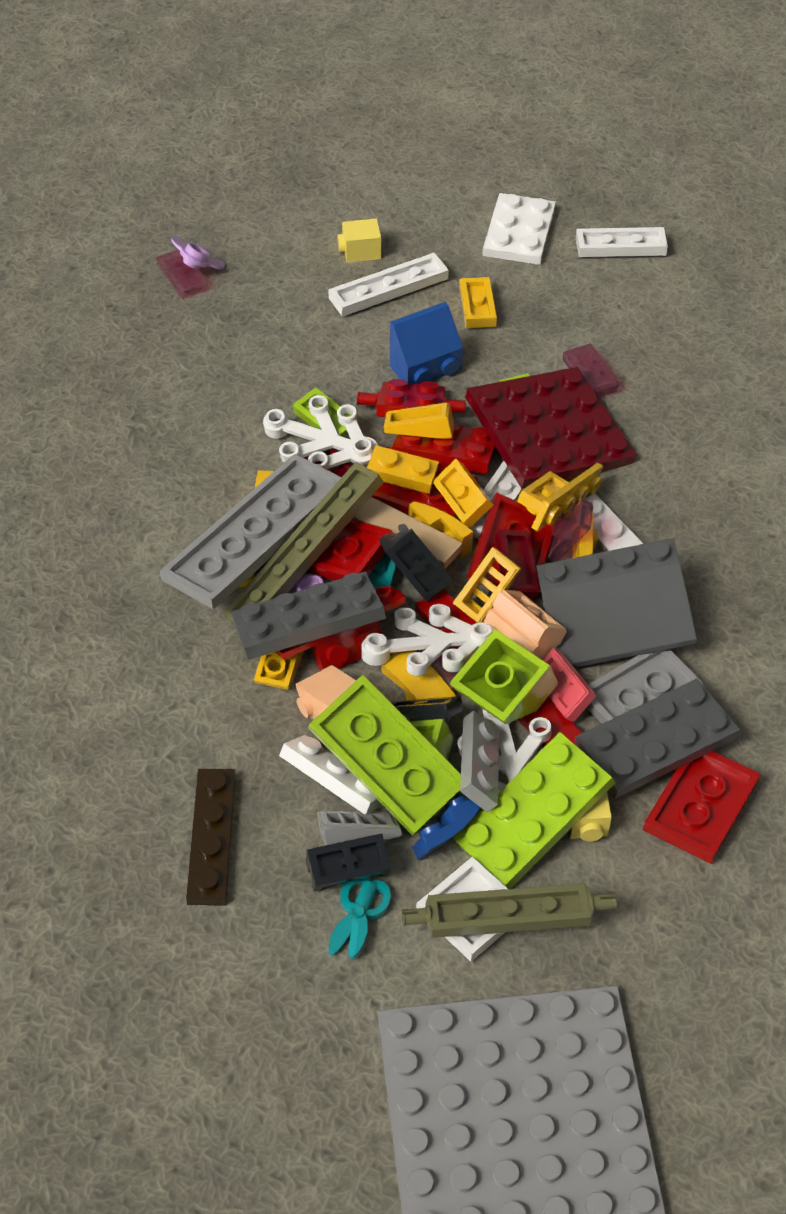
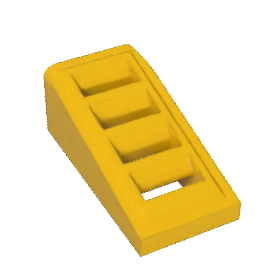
(421, 421)
(464, 599)

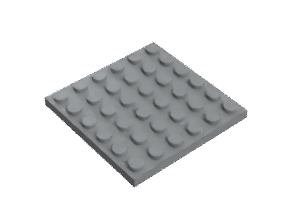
(518, 1107)

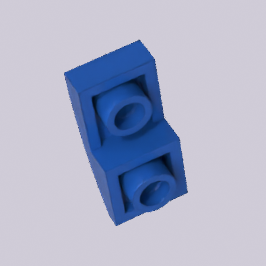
(453, 820)

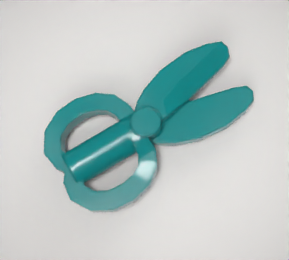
(356, 923)

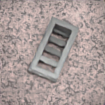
(350, 825)

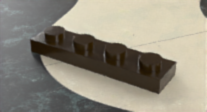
(211, 837)

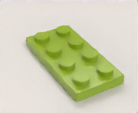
(387, 754)
(534, 810)

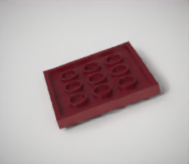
(549, 425)

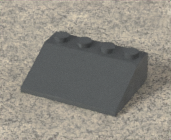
(619, 602)

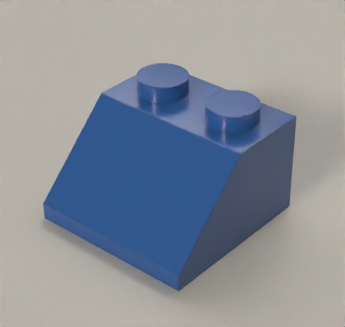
(425, 345)

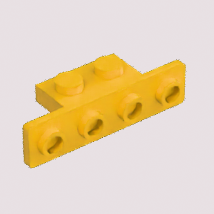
(555, 496)

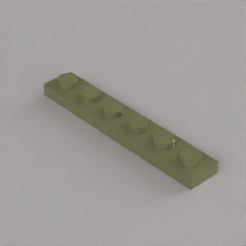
(310, 538)

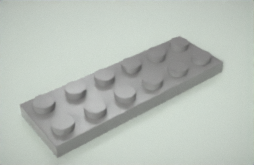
(249, 532)

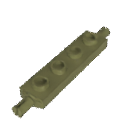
(509, 910)

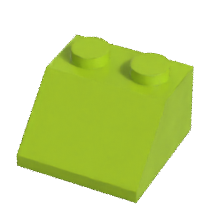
(505, 679)

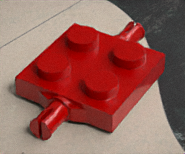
(398, 395)

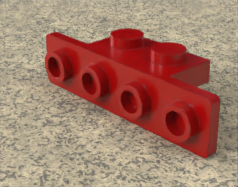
(346, 646)

